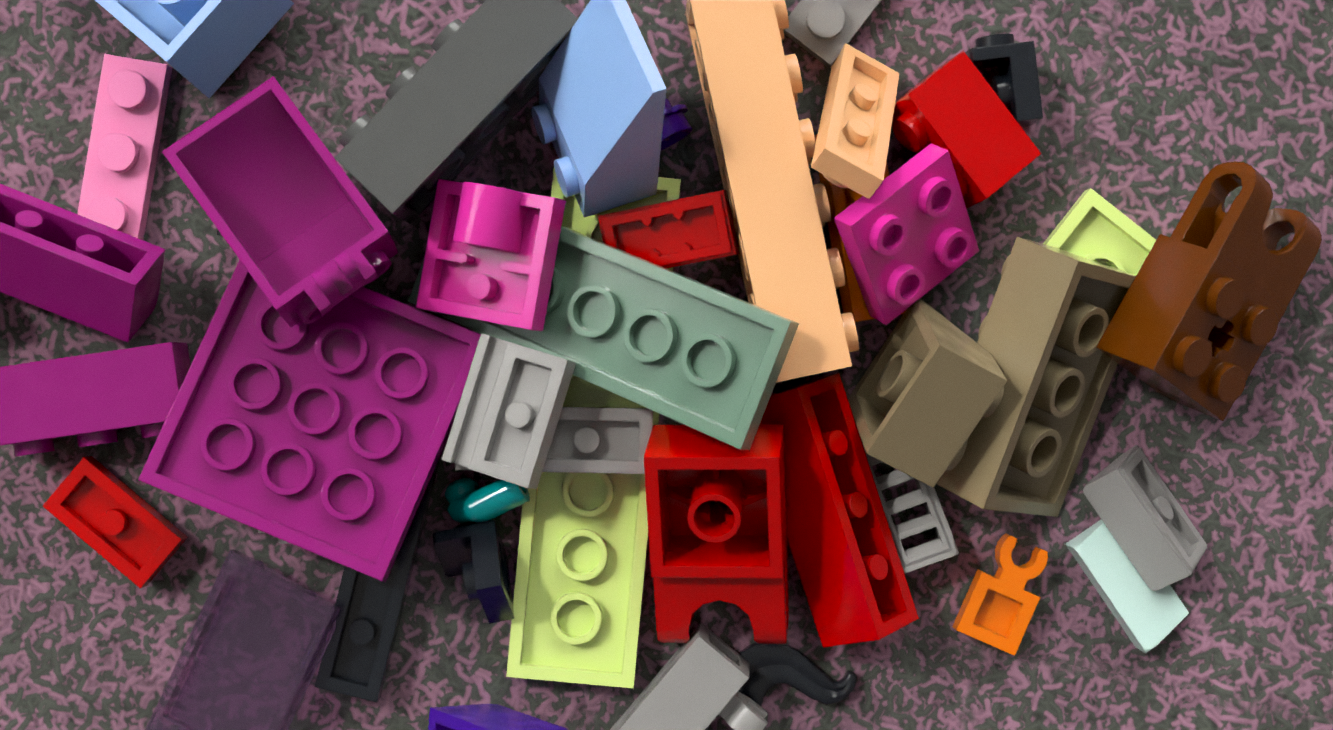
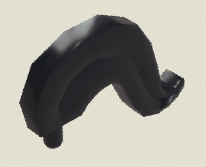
(787, 665)

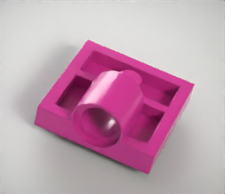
(908, 233)
(491, 254)

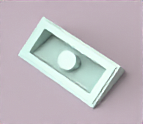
(1141, 612)

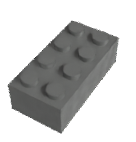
(454, 101)

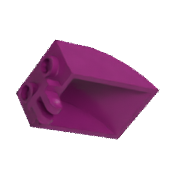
(283, 204)

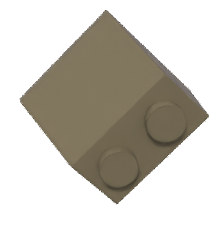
(925, 395)

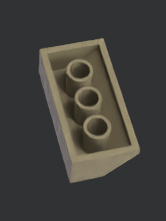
(1045, 343)

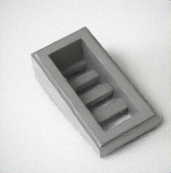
(926, 553)

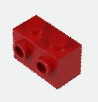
(968, 119)

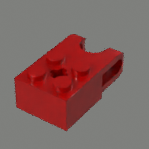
(717, 529)

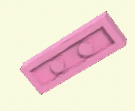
(124, 143)

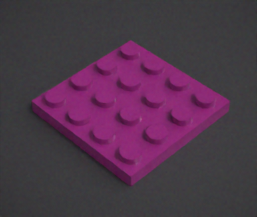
(315, 424)

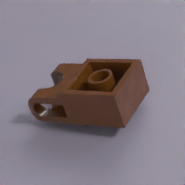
(1212, 292)

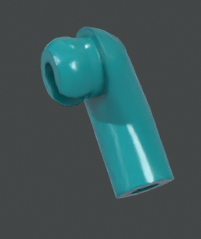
(476, 505)

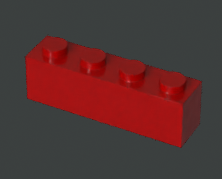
(837, 518)

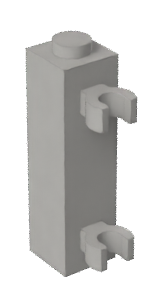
(694, 689)

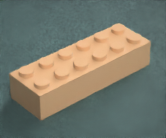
(768, 179)

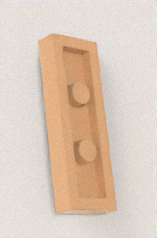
(856, 122)

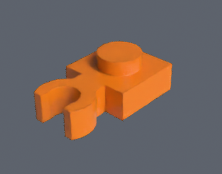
(997, 605)

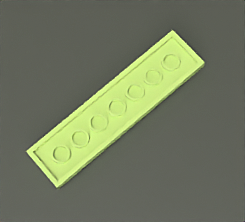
(583, 545)

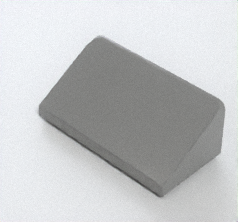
(1145, 519)

